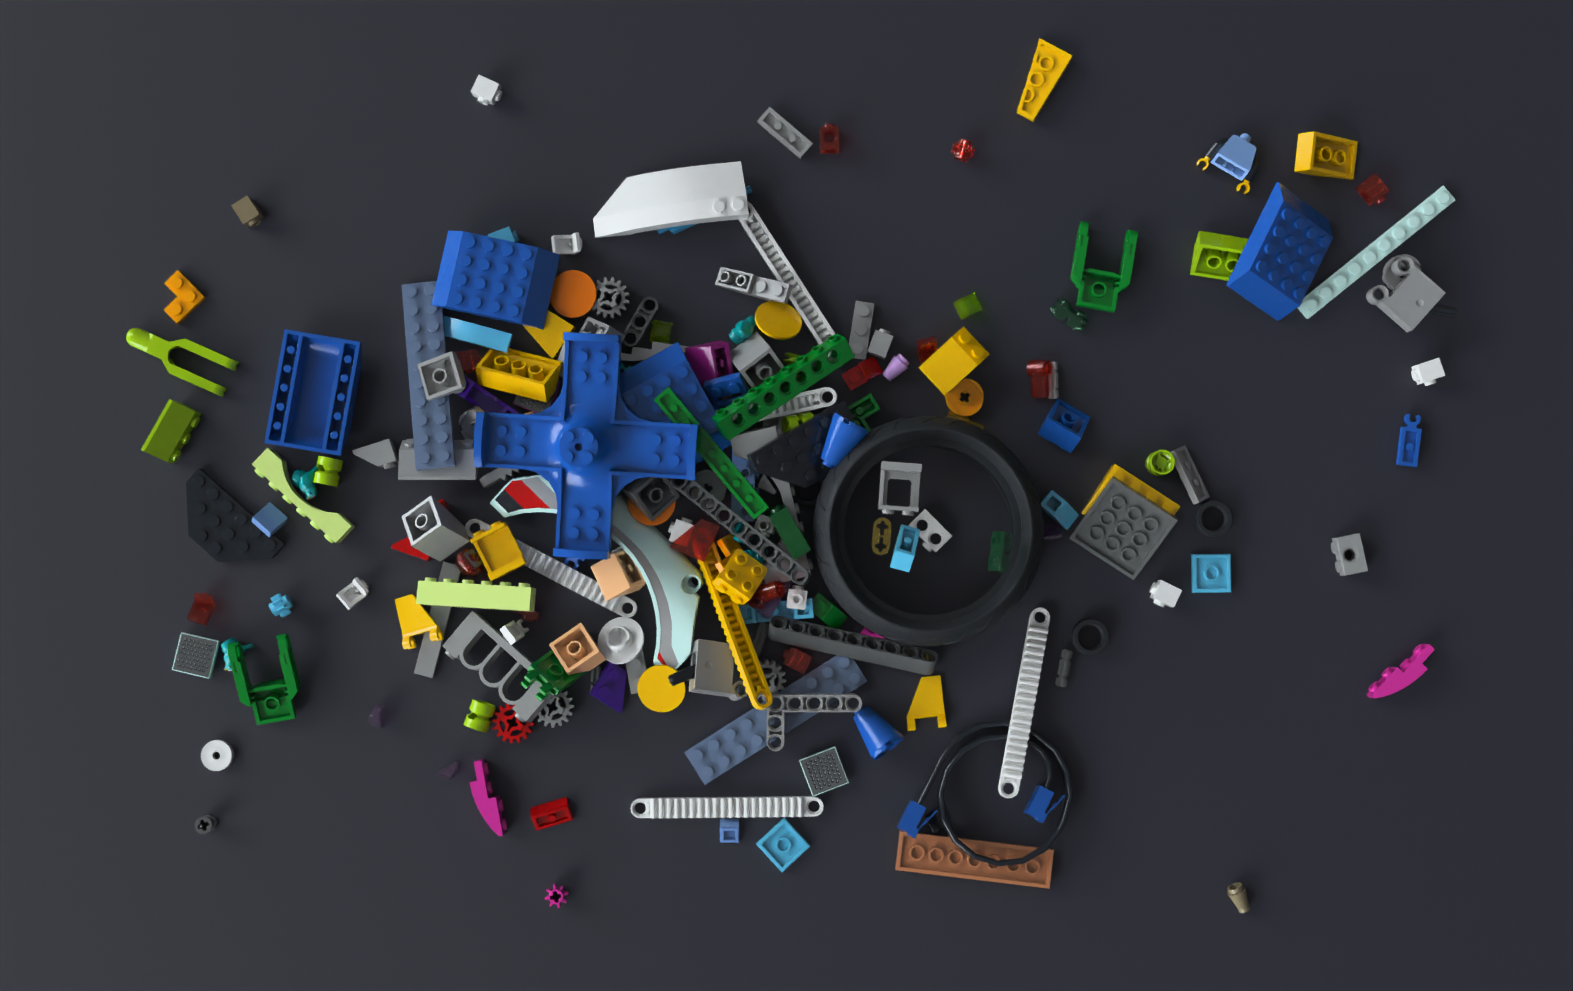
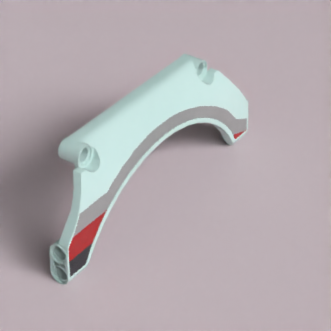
(662, 567)

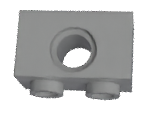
(1357, 561)

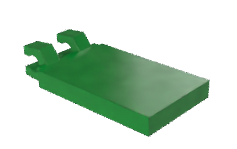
(550, 675)

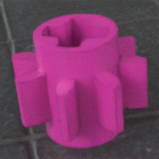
(553, 900)

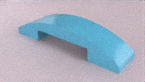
(751, 615)

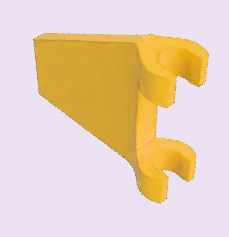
(415, 621)
(927, 702)

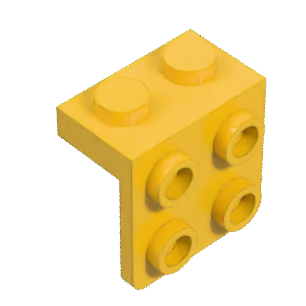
(740, 577)

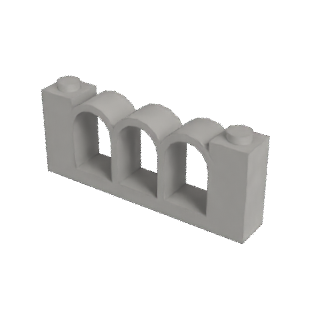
(466, 637)

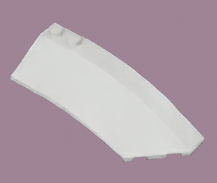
(674, 199)

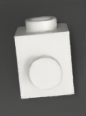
(566, 244)
(353, 593)
(797, 598)

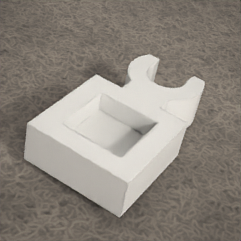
(513, 631)

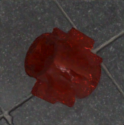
(962, 150)

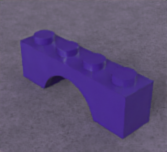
(486, 401)

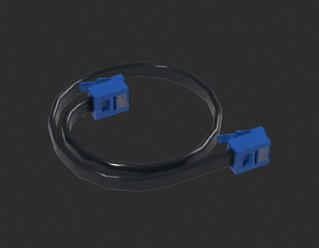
(1035, 808)

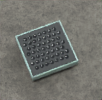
(196, 655)
(823, 771)

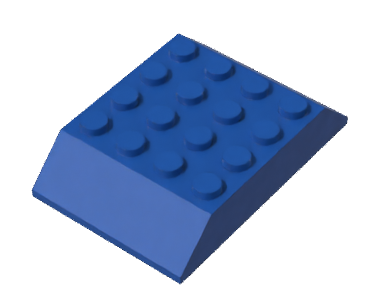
(1281, 254)
(496, 279)
(663, 370)
(314, 392)

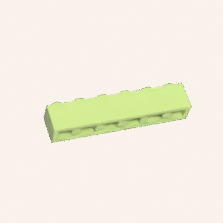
(476, 595)

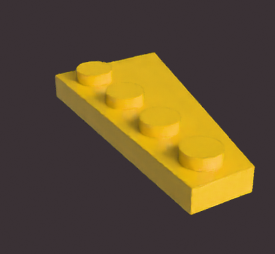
(1043, 76)

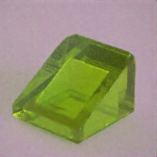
(967, 306)
(660, 332)

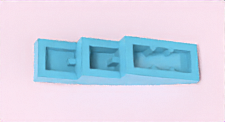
(477, 334)

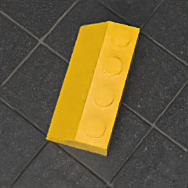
(519, 373)

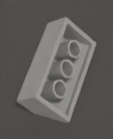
(463, 458)

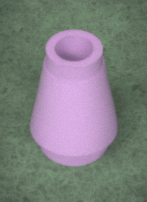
(896, 367)

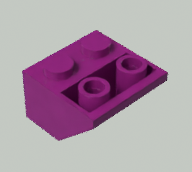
(710, 360)

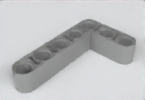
(804, 707)

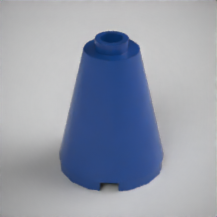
(841, 439)
(876, 732)

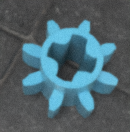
(280, 605)

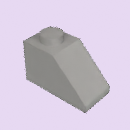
(379, 453)

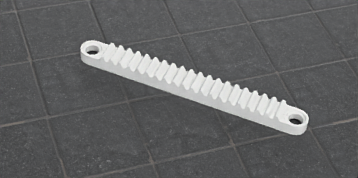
(785, 273)
(801, 403)
(565, 575)
(1024, 703)
(727, 807)

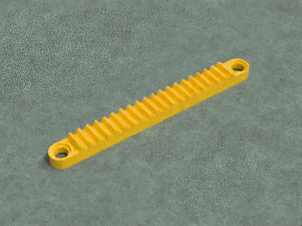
(737, 635)

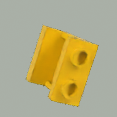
(498, 550)

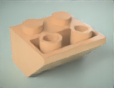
(618, 576)

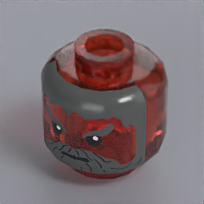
(469, 562)

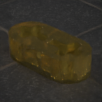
(886, 536)

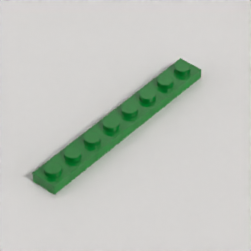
(714, 455)

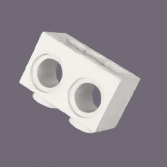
(933, 526)

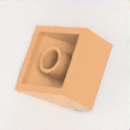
(577, 650)

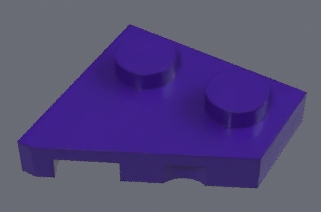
(611, 687)

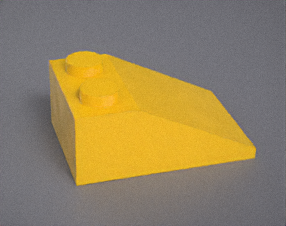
(1325, 155)
(954, 361)

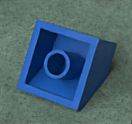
(1064, 425)

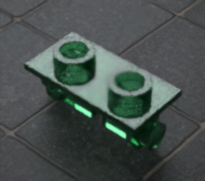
(1064, 309)
(998, 560)

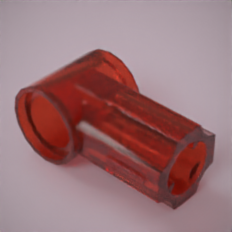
(1039, 372)
(766, 593)

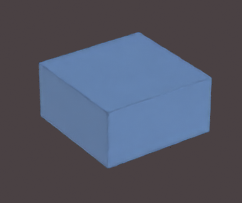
(269, 519)

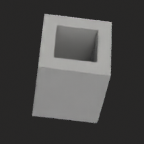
(880, 343)

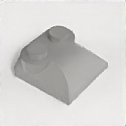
(442, 376)

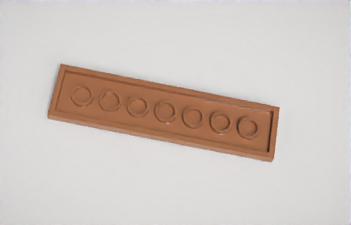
(942, 857)

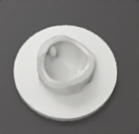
(621, 640)

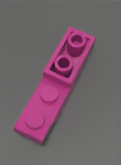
(1395, 679)
(489, 807)

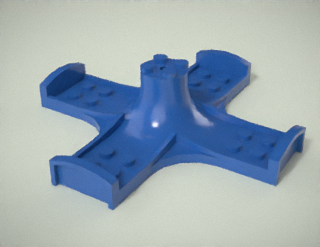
(587, 445)

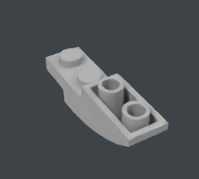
(753, 285)

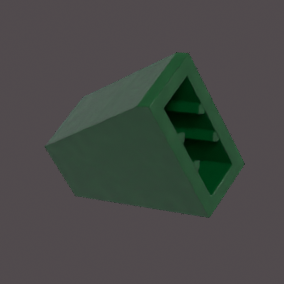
(789, 531)

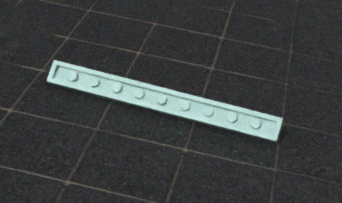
(1375, 251)

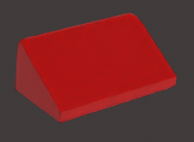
(551, 813)

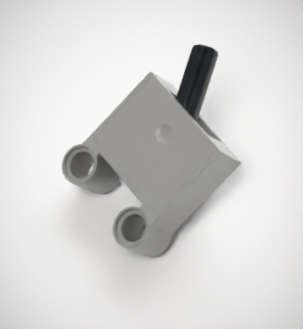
(1411, 297)
(710, 671)

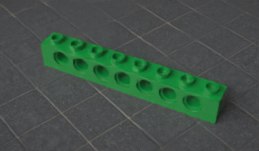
(793, 386)

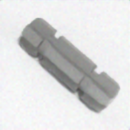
(1053, 382)

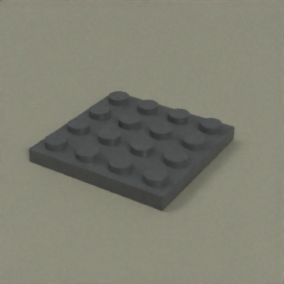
(1123, 528)

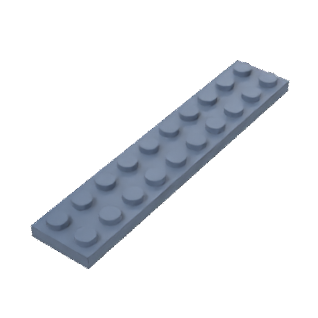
(426, 341)
(749, 731)

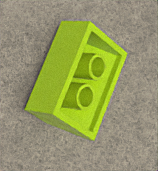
(1216, 255)
(171, 431)

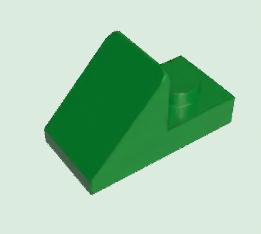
(828, 612)

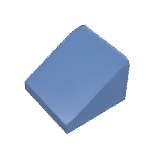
(729, 830)

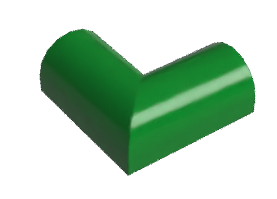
(863, 409)

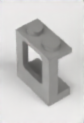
(900, 471)

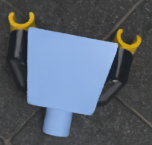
(1234, 157)

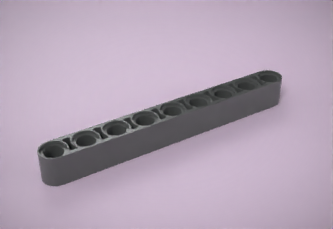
(748, 532)
(852, 645)

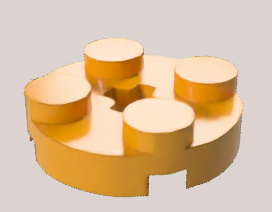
(975, 398)

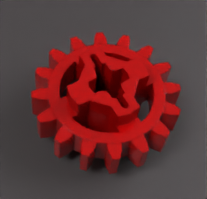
(501, 716)

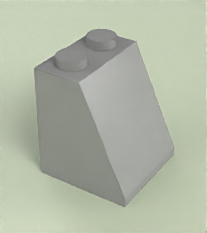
(755, 360)
(434, 529)

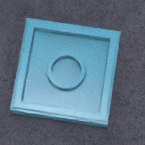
(1211, 573)
(783, 844)

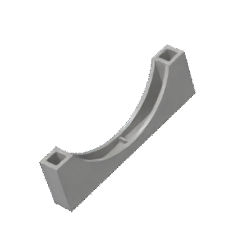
(746, 443)

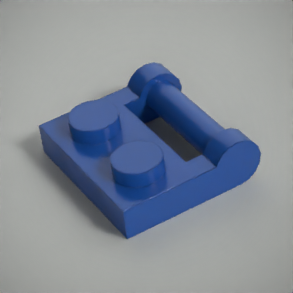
(724, 387)

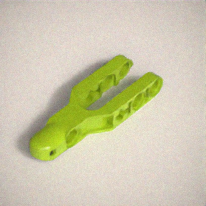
(161, 349)

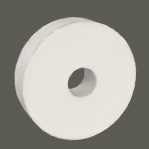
(208, 755)

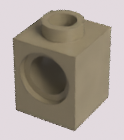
(248, 212)

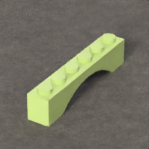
(275, 469)

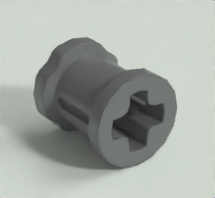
(207, 818)

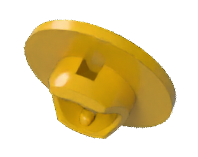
(778, 320)
(656, 690)

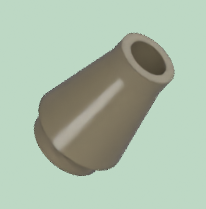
(1238, 895)

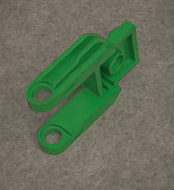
(1097, 287)
(270, 699)

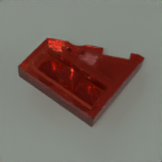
(697, 540)

